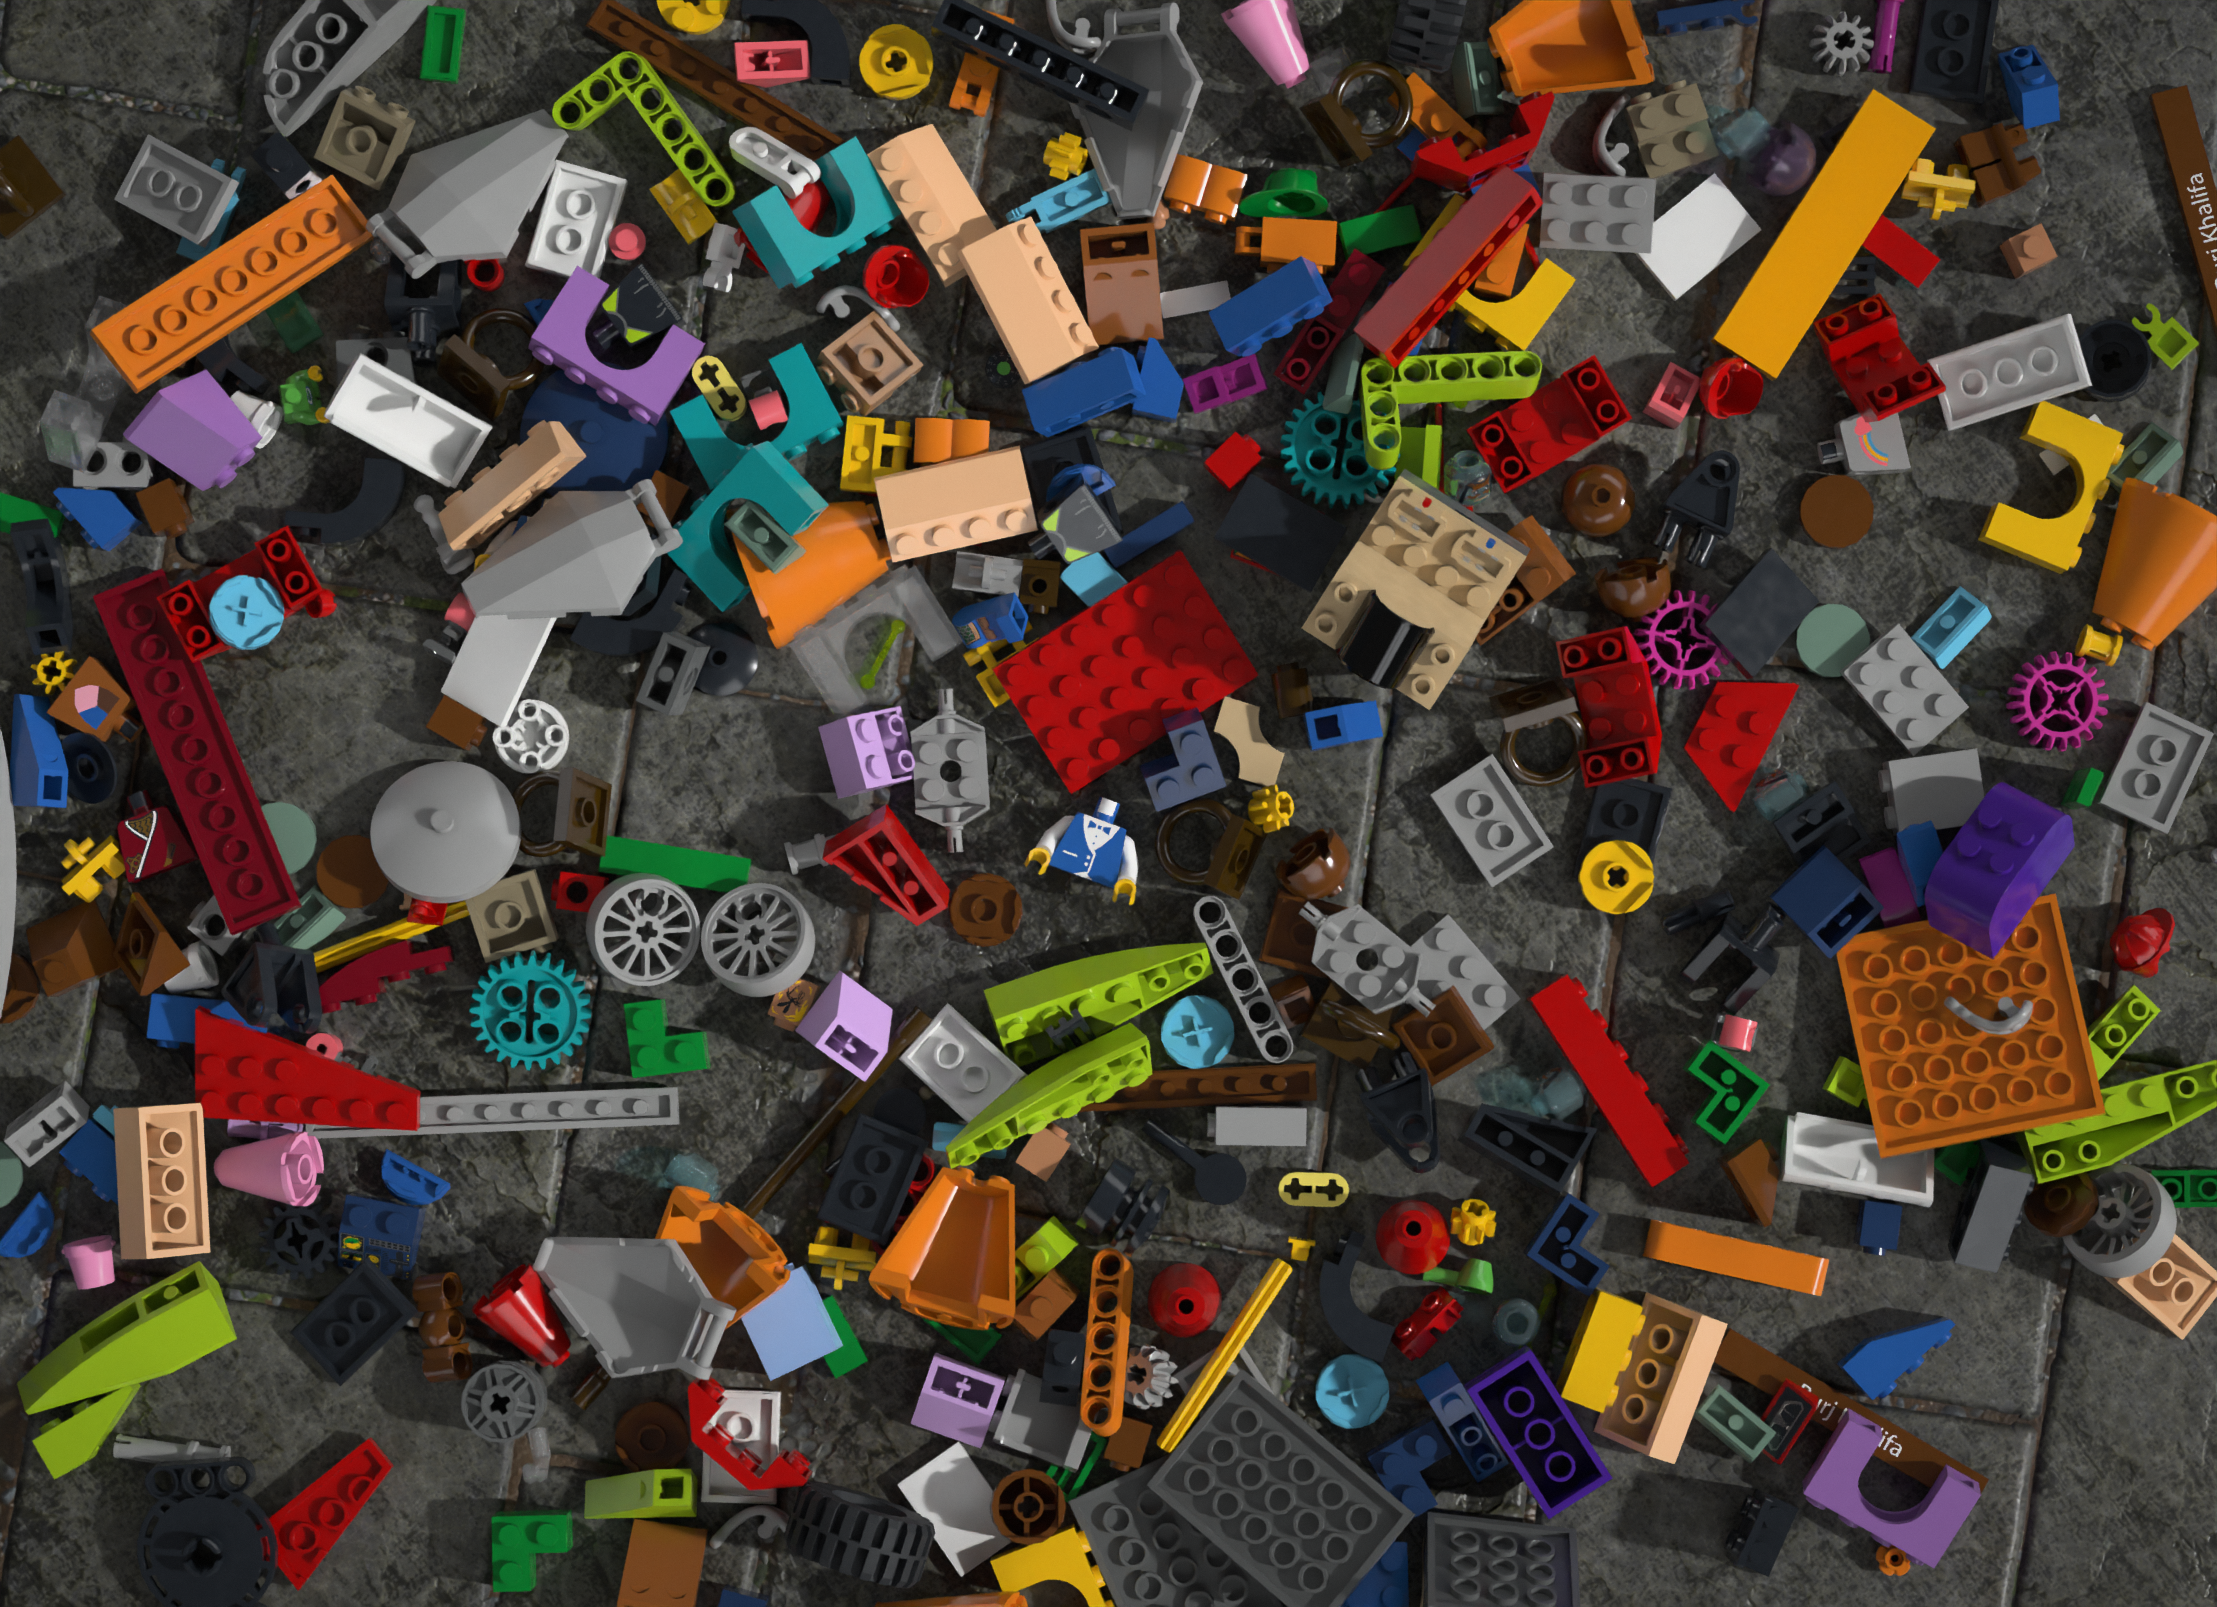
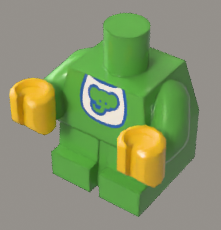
(300, 397)

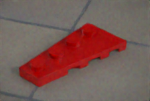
(325, 1509)

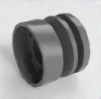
(526, 1404)

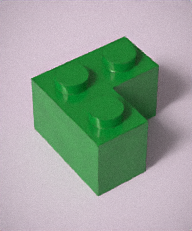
(653, 1048)
(1732, 1089)
(517, 1540)

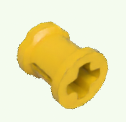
(2098, 645)

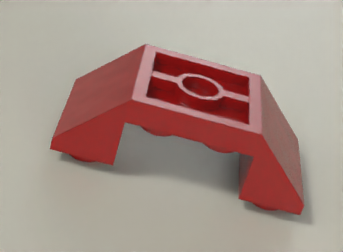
(1441, 163)
(1874, 361)
(1549, 425)
(274, 560)
(1614, 705)
(785, 1471)

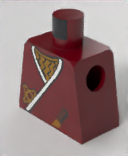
(153, 839)

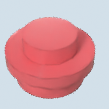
(627, 241)

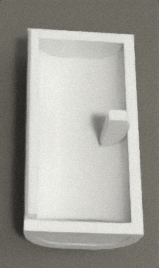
(406, 421)
(1847, 1159)

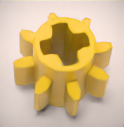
(1065, 156)
(54, 662)
(1270, 808)
(1473, 1222)

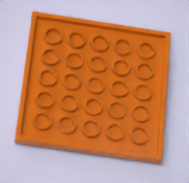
(1938, 1077)

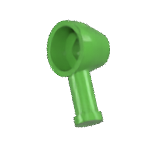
(1474, 1277)

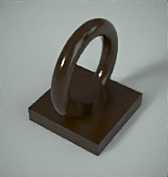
(1340, 127)
(24, 187)
(476, 374)
(1532, 709)
(580, 812)
(1231, 854)
(1349, 1027)

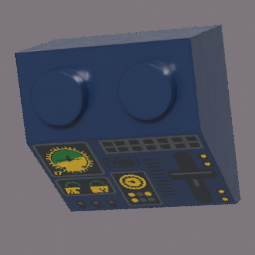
(382, 1231)

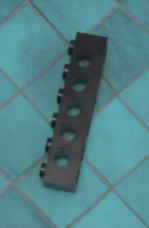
(1040, 62)

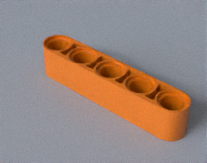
(1736, 1257)
(1115, 1357)

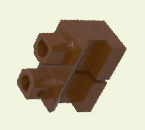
(1996, 146)

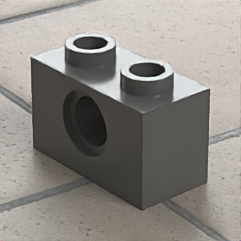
(393, 344)
(672, 673)

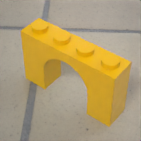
(1515, 320)
(2090, 453)
(1057, 1558)

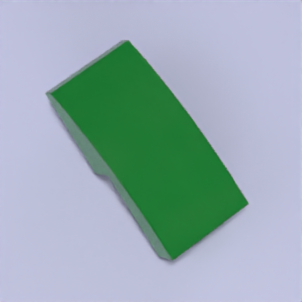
(1380, 231)
(2189, 1186)

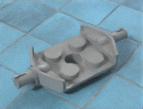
(943, 740)
(1355, 930)

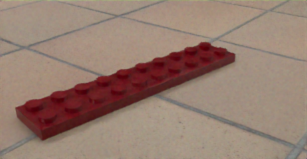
(198, 756)

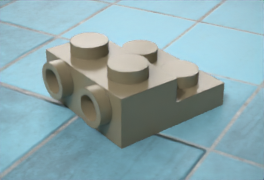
(1670, 130)
(364, 136)
(512, 918)

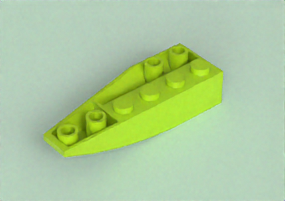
(1101, 987)
(1056, 1091)
(2133, 1118)
(134, 1341)

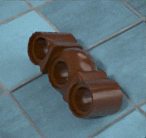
(442, 1327)

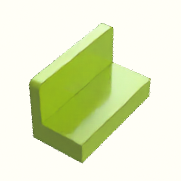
(1421, 453)

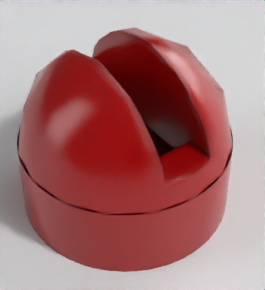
(322, 605)

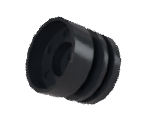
(2134, 355)
(1123, 1207)

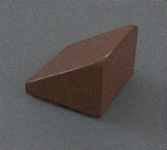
(1293, 1000)

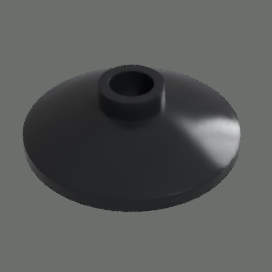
(740, 661)
(90, 767)

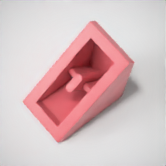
(771, 62)
(1672, 396)

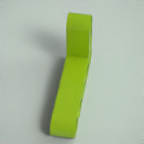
(656, 119)
(1435, 388)

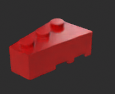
(890, 864)

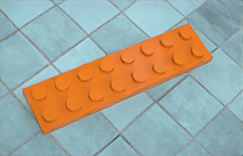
(232, 284)

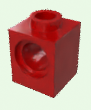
(1233, 460)
(562, 886)

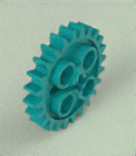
(1306, 443)
(563, 1012)

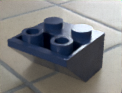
(1826, 902)

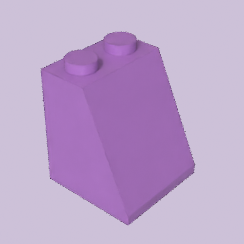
(195, 431)

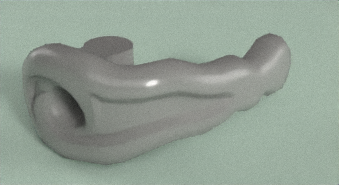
(1077, 43)
(1605, 160)
(842, 310)
(451, 560)
(2015, 1016)
(774, 1519)

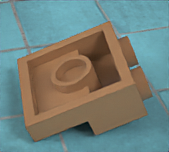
(867, 364)

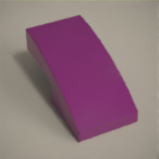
(1225, 384)
(1889, 885)

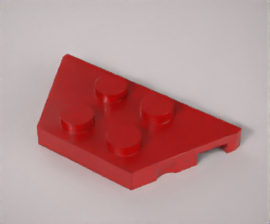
(1736, 733)

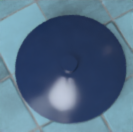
(616, 444)

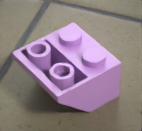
(868, 751)
(849, 1026)
(958, 1400)

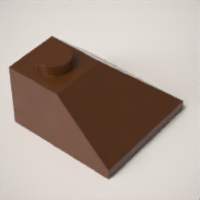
(72, 949)
(1754, 1177)

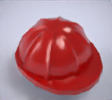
(895, 277)
(1730, 388)
(2142, 941)

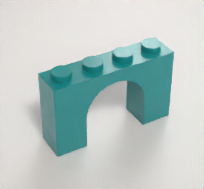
(793, 251)
(810, 418)
(760, 477)

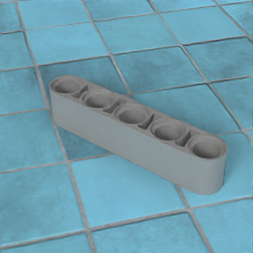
(1258, 990)

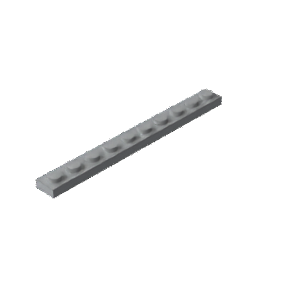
(530, 1112)

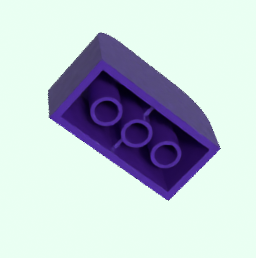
(1997, 868)
(1537, 1432)

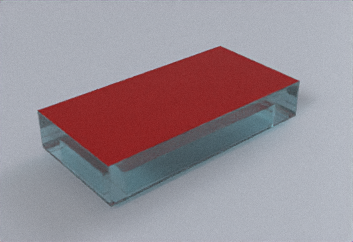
(1899, 252)

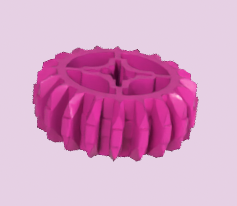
(1680, 658)
(2082, 680)

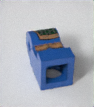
(991, 621)

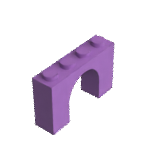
(641, 390)
(1919, 1531)

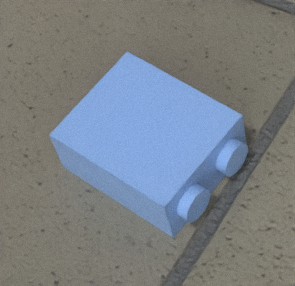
(791, 1326)

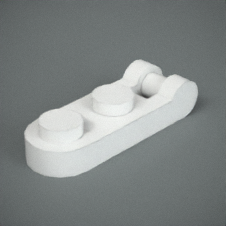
(773, 160)

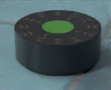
(1001, 370)

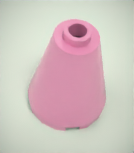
(1272, 37)
(274, 1168)

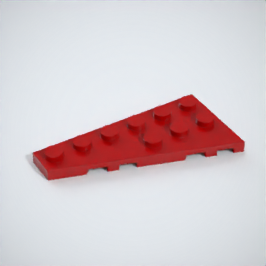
(277, 1080)

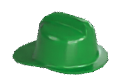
(1286, 194)

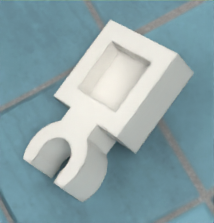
(724, 256)

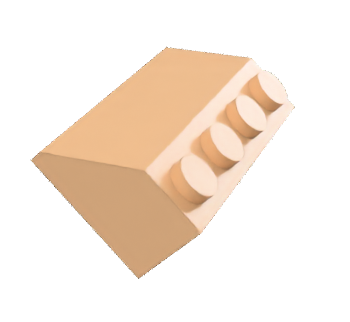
(932, 198)
(1028, 300)
(510, 485)
(955, 504)
(161, 1181)
(1662, 1379)

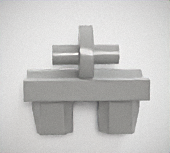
(987, 574)

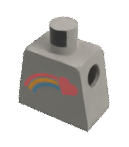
(1867, 446)

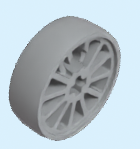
(641, 885)
(740, 904)
(2120, 1222)

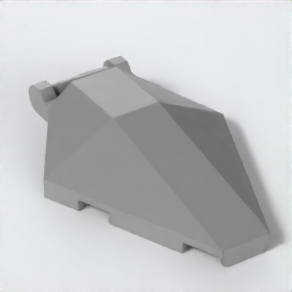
(1138, 162)
(471, 193)
(573, 557)
(635, 1303)

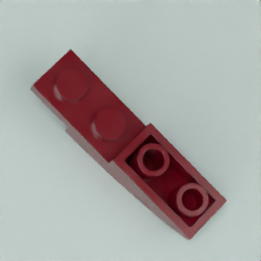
(1327, 329)
(364, 977)

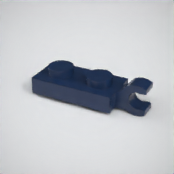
(1708, 16)

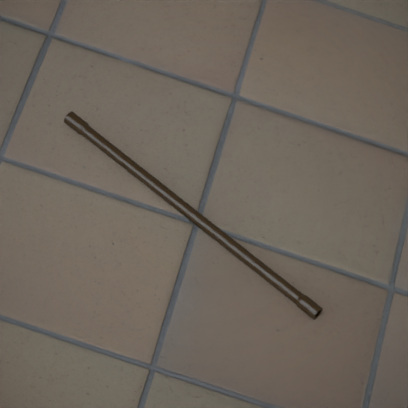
(902, 1037)

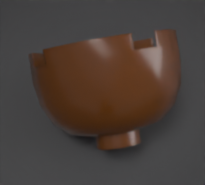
(1598, 500)
(1635, 588)
(1317, 867)
(1027, 1506)

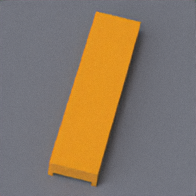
(1823, 234)

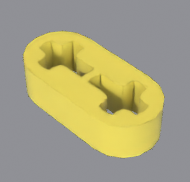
(726, 383)
(1312, 1198)

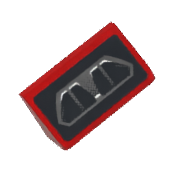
(1787, 1416)

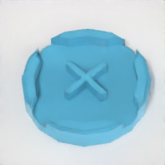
(246, 612)
(1197, 1031)
(1352, 1391)

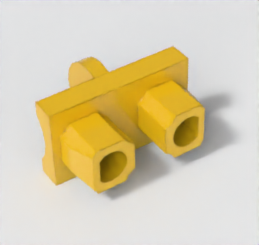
(1938, 191)
(684, 206)
(80, 878)
(825, 1252)

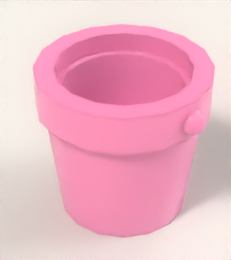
(91, 1261)

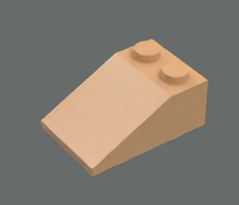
(2174, 1288)

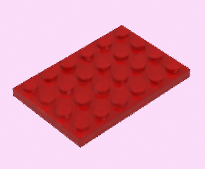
(1123, 666)

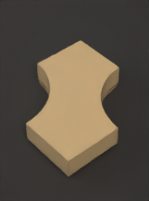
(1240, 726)

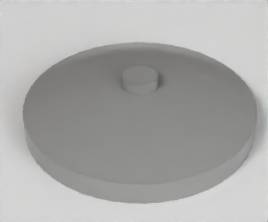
(445, 832)

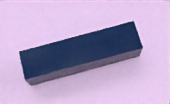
(1149, 535)

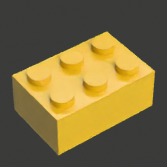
(1600, 1350)

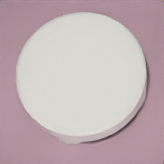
(532, 738)

